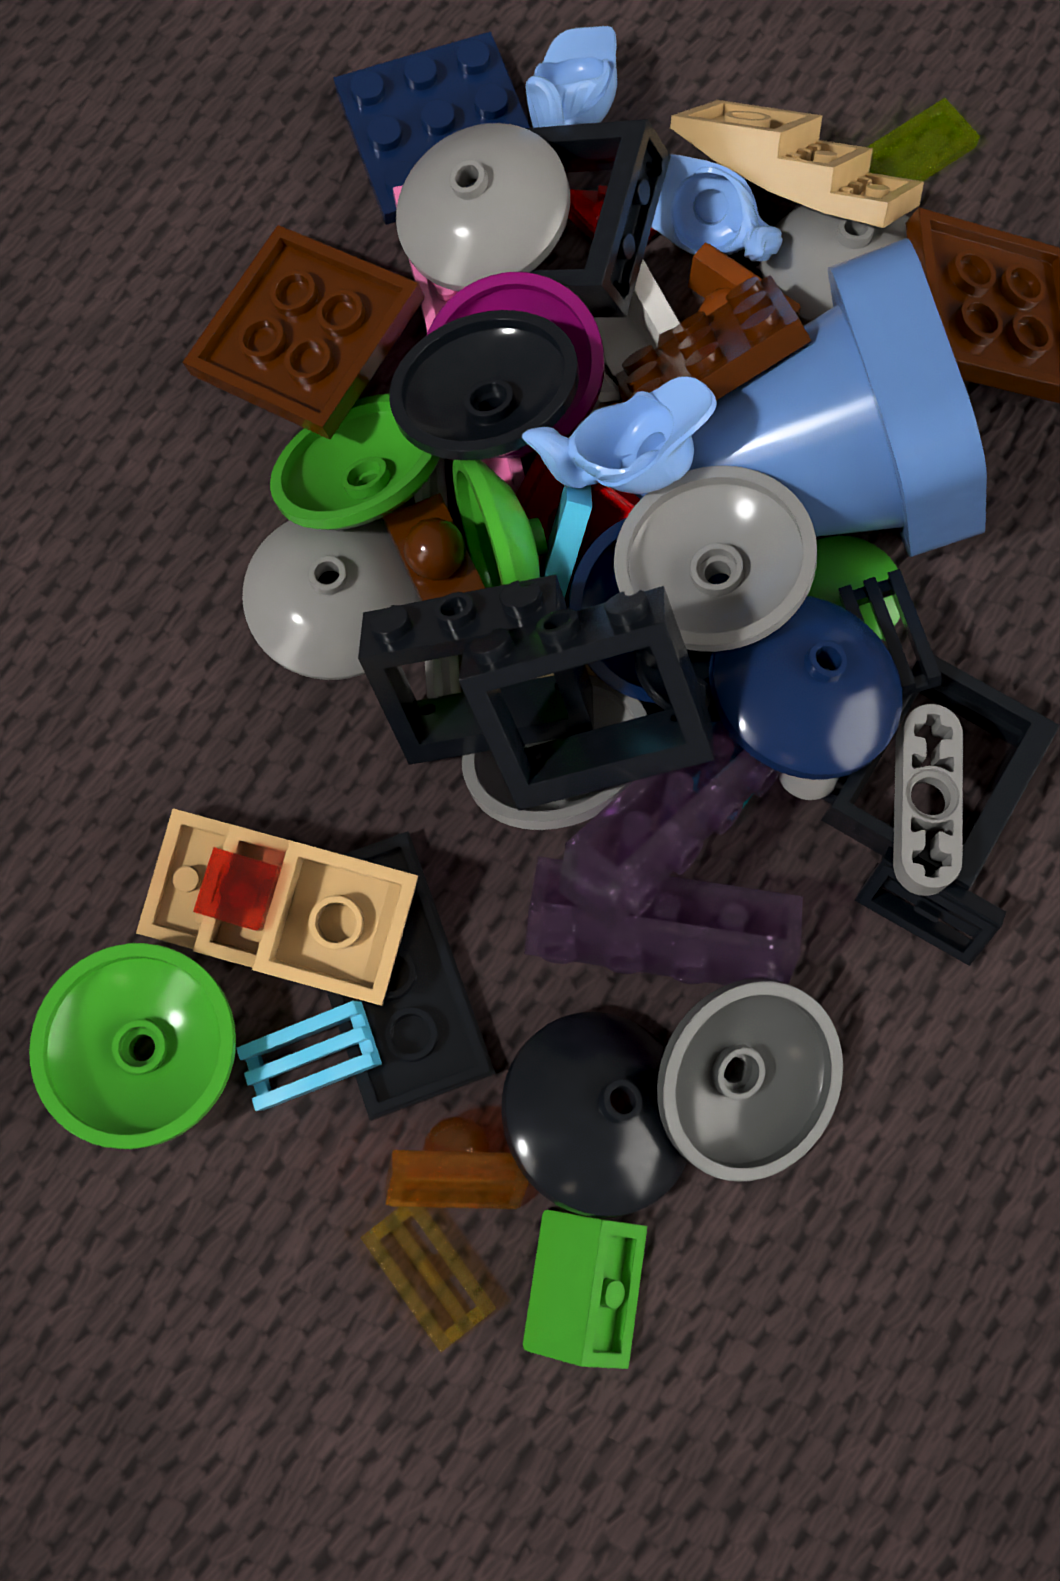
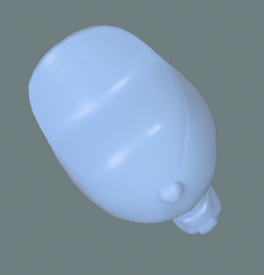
(574, 79)
(712, 206)
(631, 443)

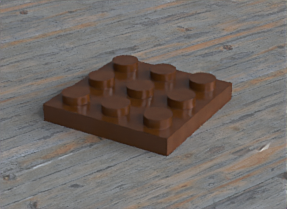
(994, 301)
(304, 330)
(723, 347)

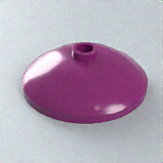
(549, 300)

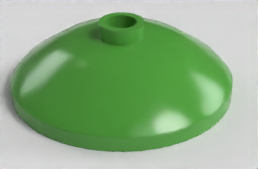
(353, 476)
(496, 526)
(88, 1036)

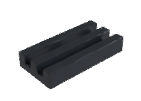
(874, 593)
(952, 905)

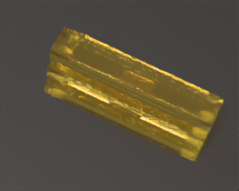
(463, 1320)

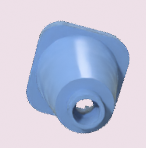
(865, 415)

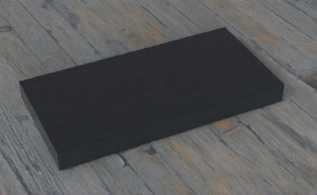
(426, 1021)

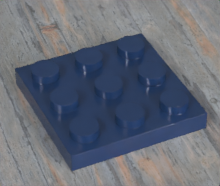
(420, 99)

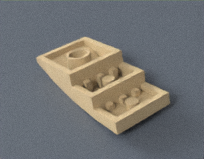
(786, 158)
(329, 919)

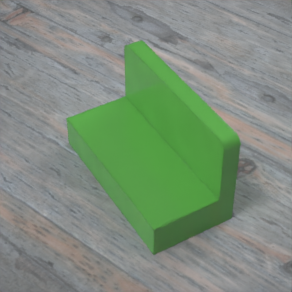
(585, 1290)

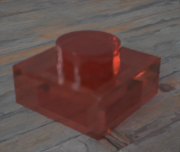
(237, 889)

